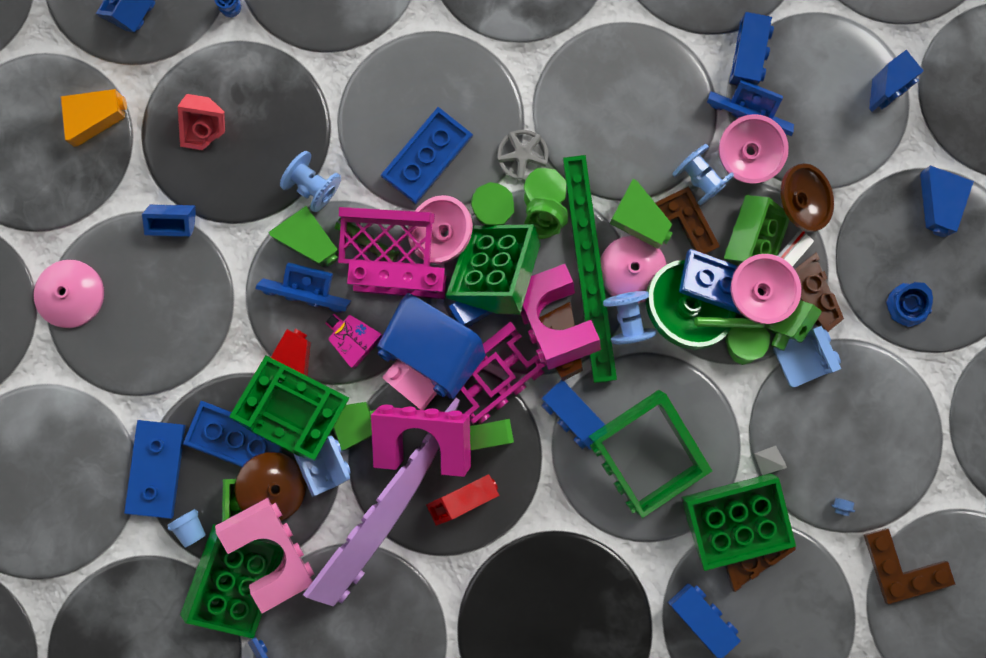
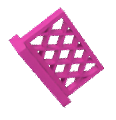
(390, 218)

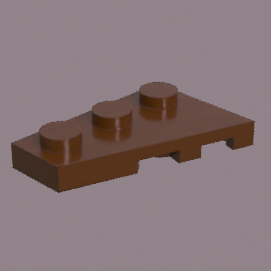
(562, 319)
(744, 571)

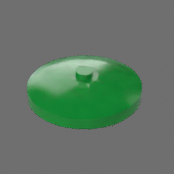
(675, 312)

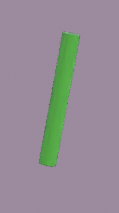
(726, 322)

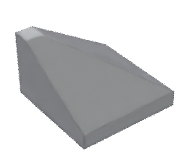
(769, 460)

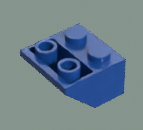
(894, 80)

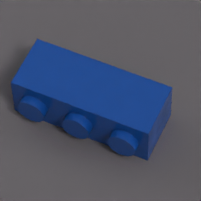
(751, 49)
(572, 412)
(705, 620)

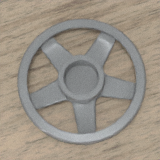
(522, 153)

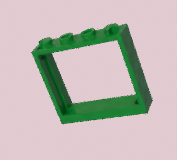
(673, 487)

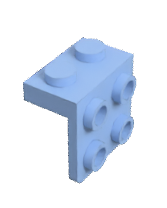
(809, 358)
(327, 470)

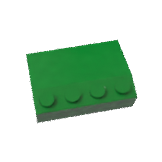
(496, 268)
(739, 521)
(220, 587)

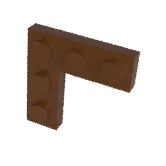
(687, 211)
(899, 585)

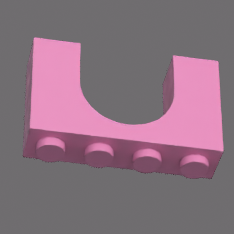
(263, 522)

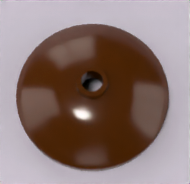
(807, 197)
(263, 472)

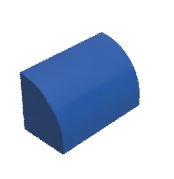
(169, 220)

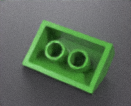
(757, 230)

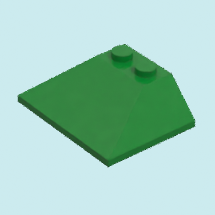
(289, 409)

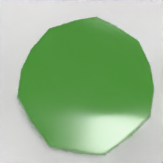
(545, 183)
(492, 204)
(546, 216)
(747, 344)

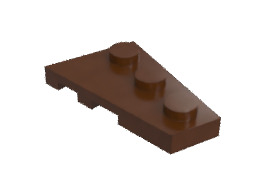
(817, 292)

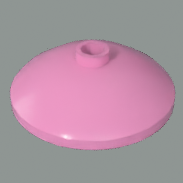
(764, 138)
(449, 216)
(617, 262)
(779, 285)
(82, 295)

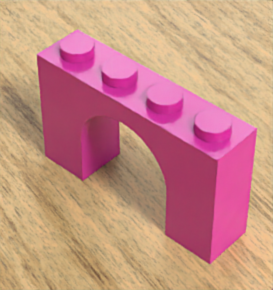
(556, 346)
(448, 428)

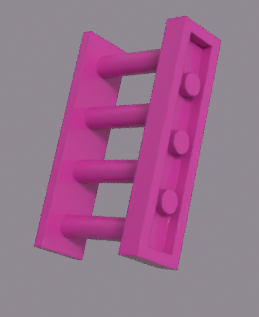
(397, 279)

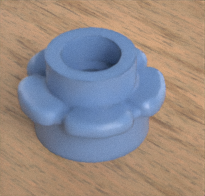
(843, 506)

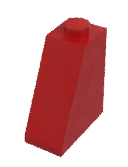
(293, 351)
(463, 500)

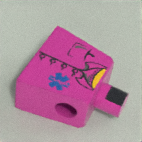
(352, 338)

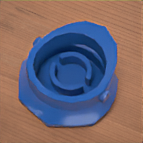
(910, 303)

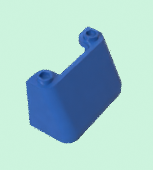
(432, 345)

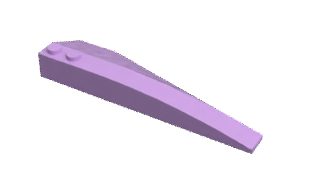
(364, 540)

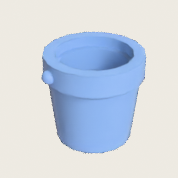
(187, 528)

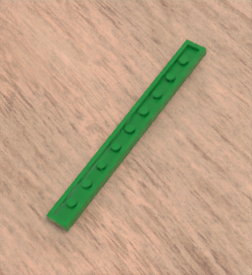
(589, 264)

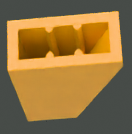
(90, 114)

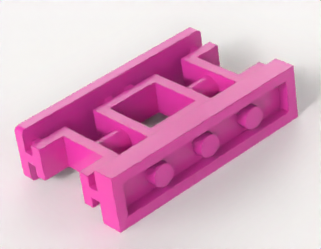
(504, 388)

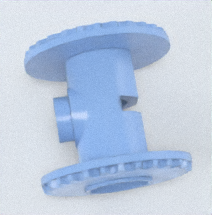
(702, 174)
(308, 183)
(630, 317)

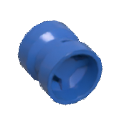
(229, 8)

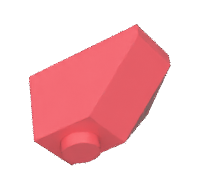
(199, 121)

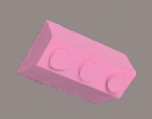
(410, 384)

